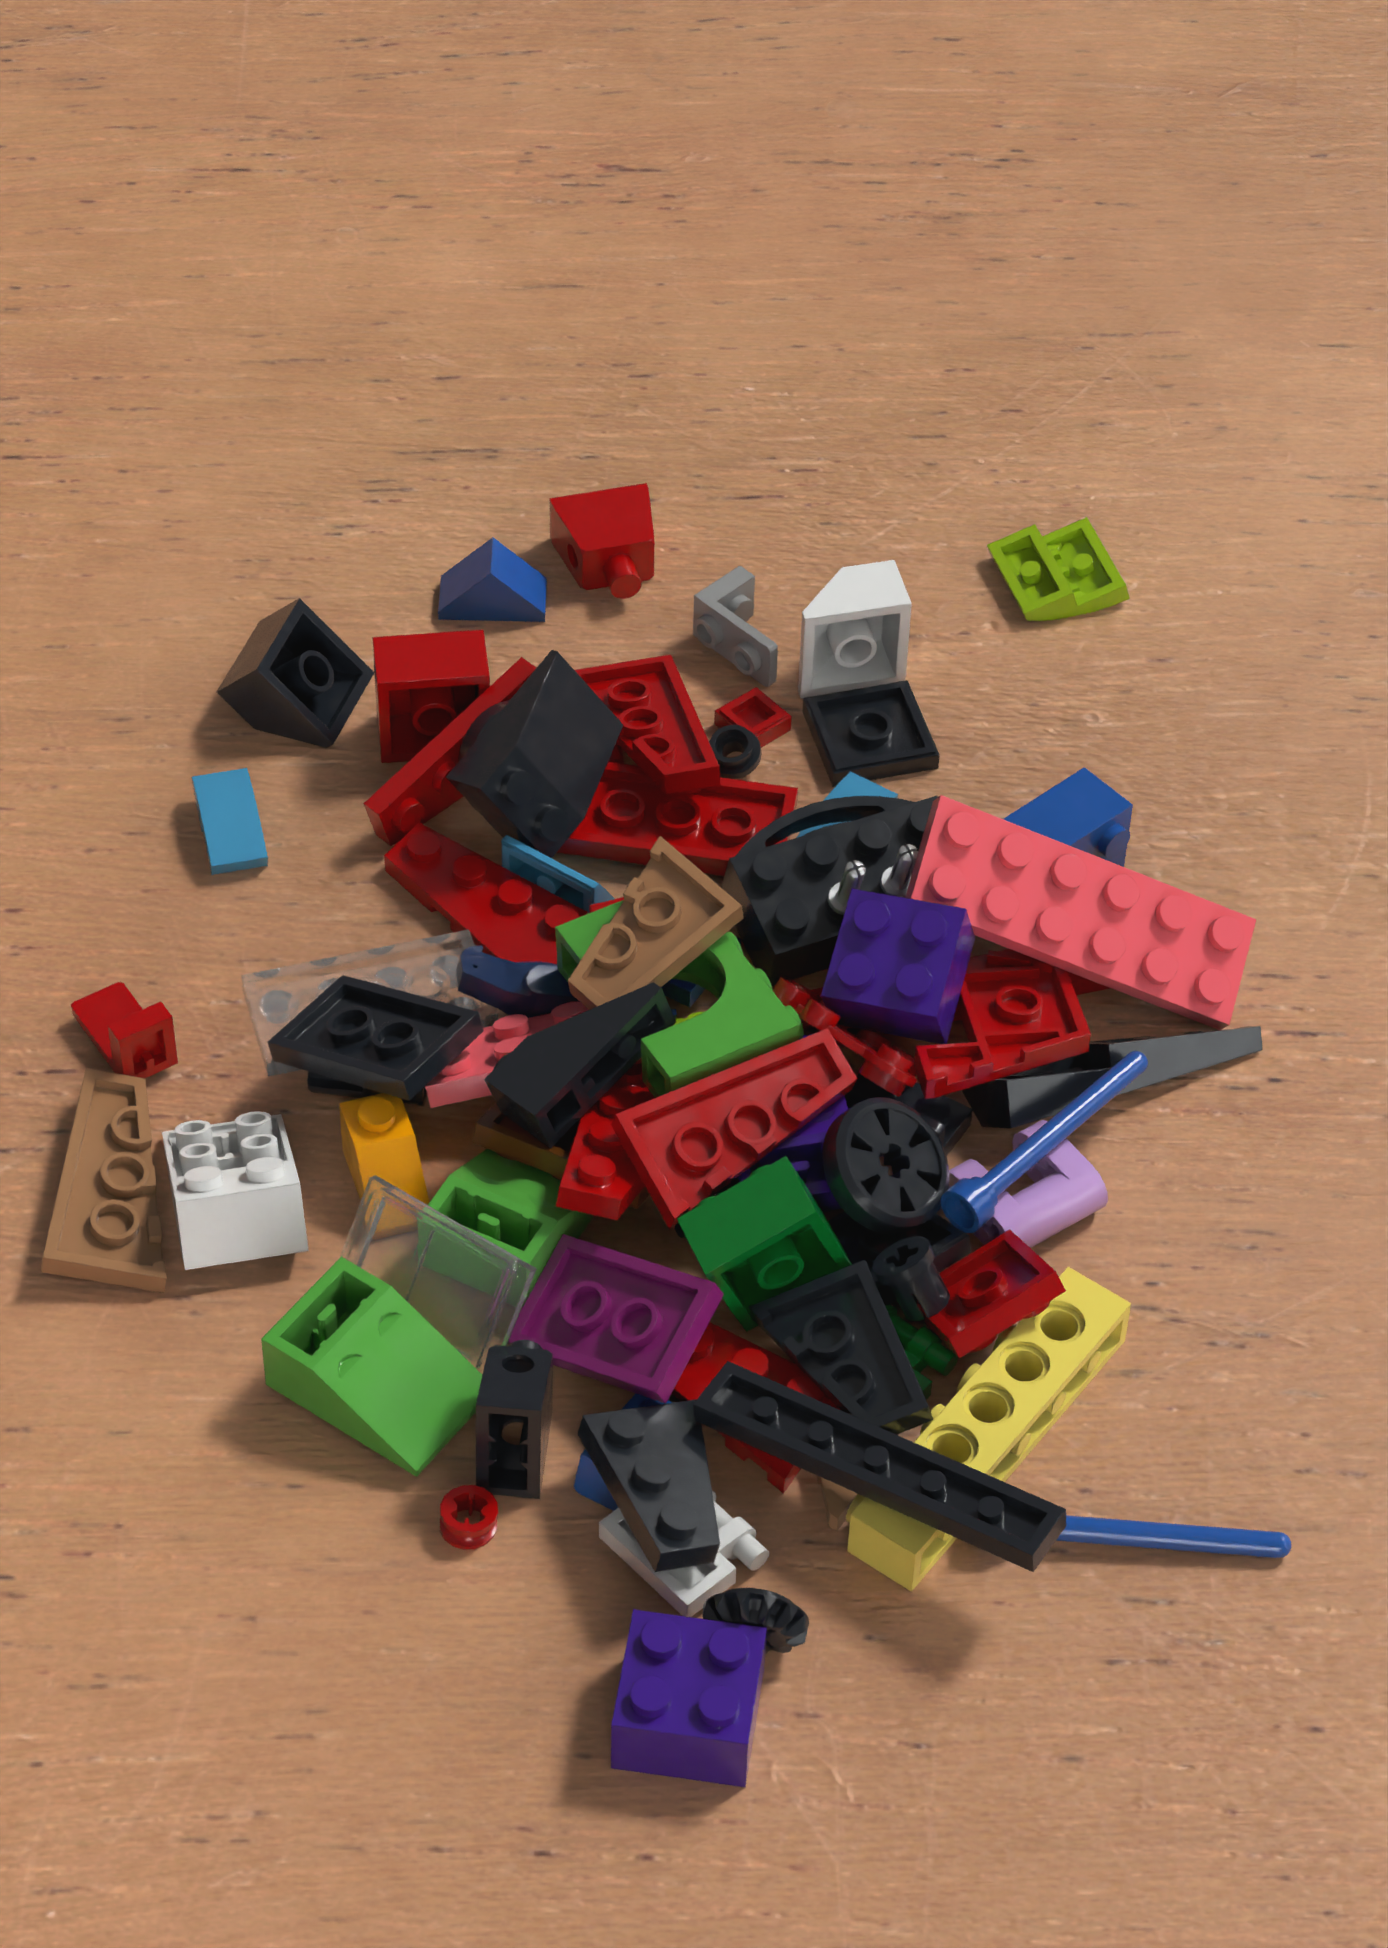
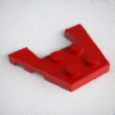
(1015, 1020)

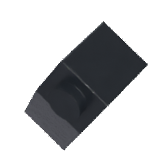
(572, 1064)

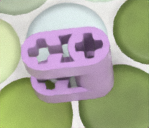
(1063, 1193)

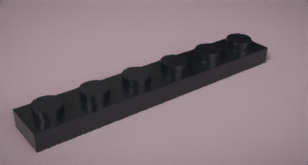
(881, 1466)

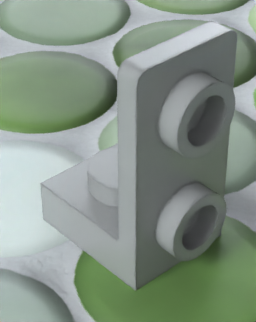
(722, 624)

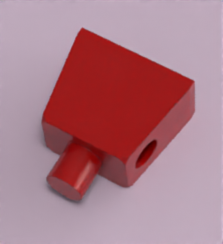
(605, 538)

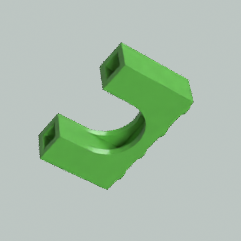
(735, 1029)

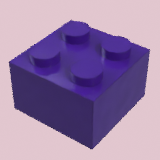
(899, 966)
(688, 1698)

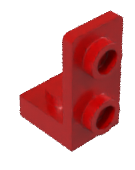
(127, 1036)

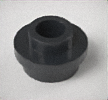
(736, 739)

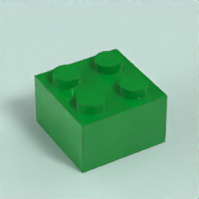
(762, 1238)

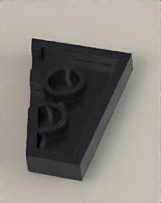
(847, 1347)
(658, 1479)

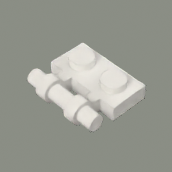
(689, 1586)

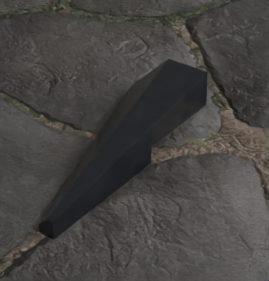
(1053, 1086)

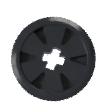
(860, 1182)

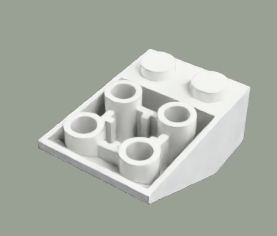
(234, 1190)

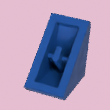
(492, 587)

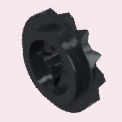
(784, 1620)

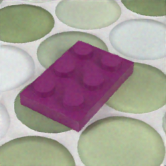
(617, 1317)

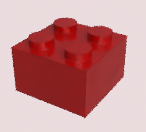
(424, 686)

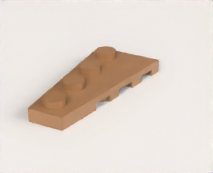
(106, 1197)

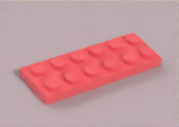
(1083, 913)

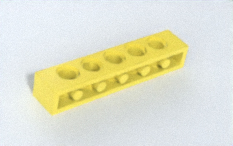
(1021, 1392)

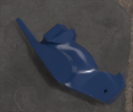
(513, 987)

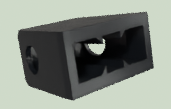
(512, 1390)

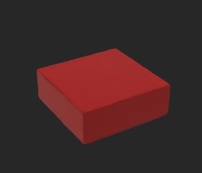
(757, 714)

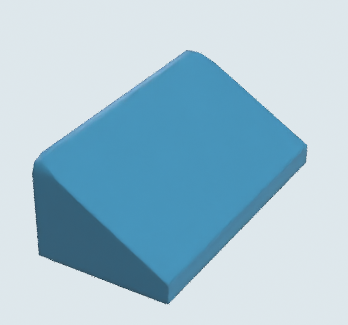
(551, 875)

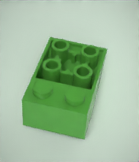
(509, 1207)
(371, 1367)

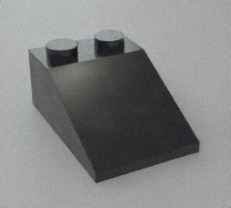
(540, 758)

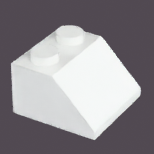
(855, 631)

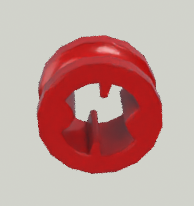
(467, 1535)

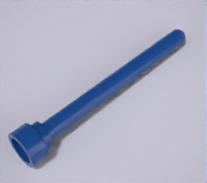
(974, 1200)
(1175, 1537)

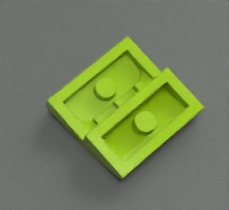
(1058, 572)

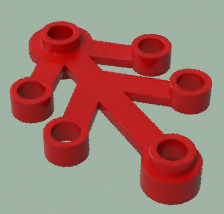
(883, 1065)

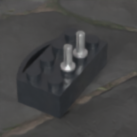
(800, 887)

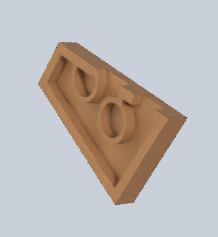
(657, 931)

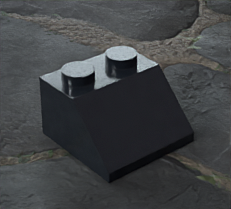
(296, 678)

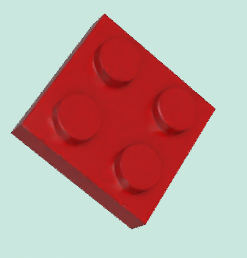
(993, 1292)

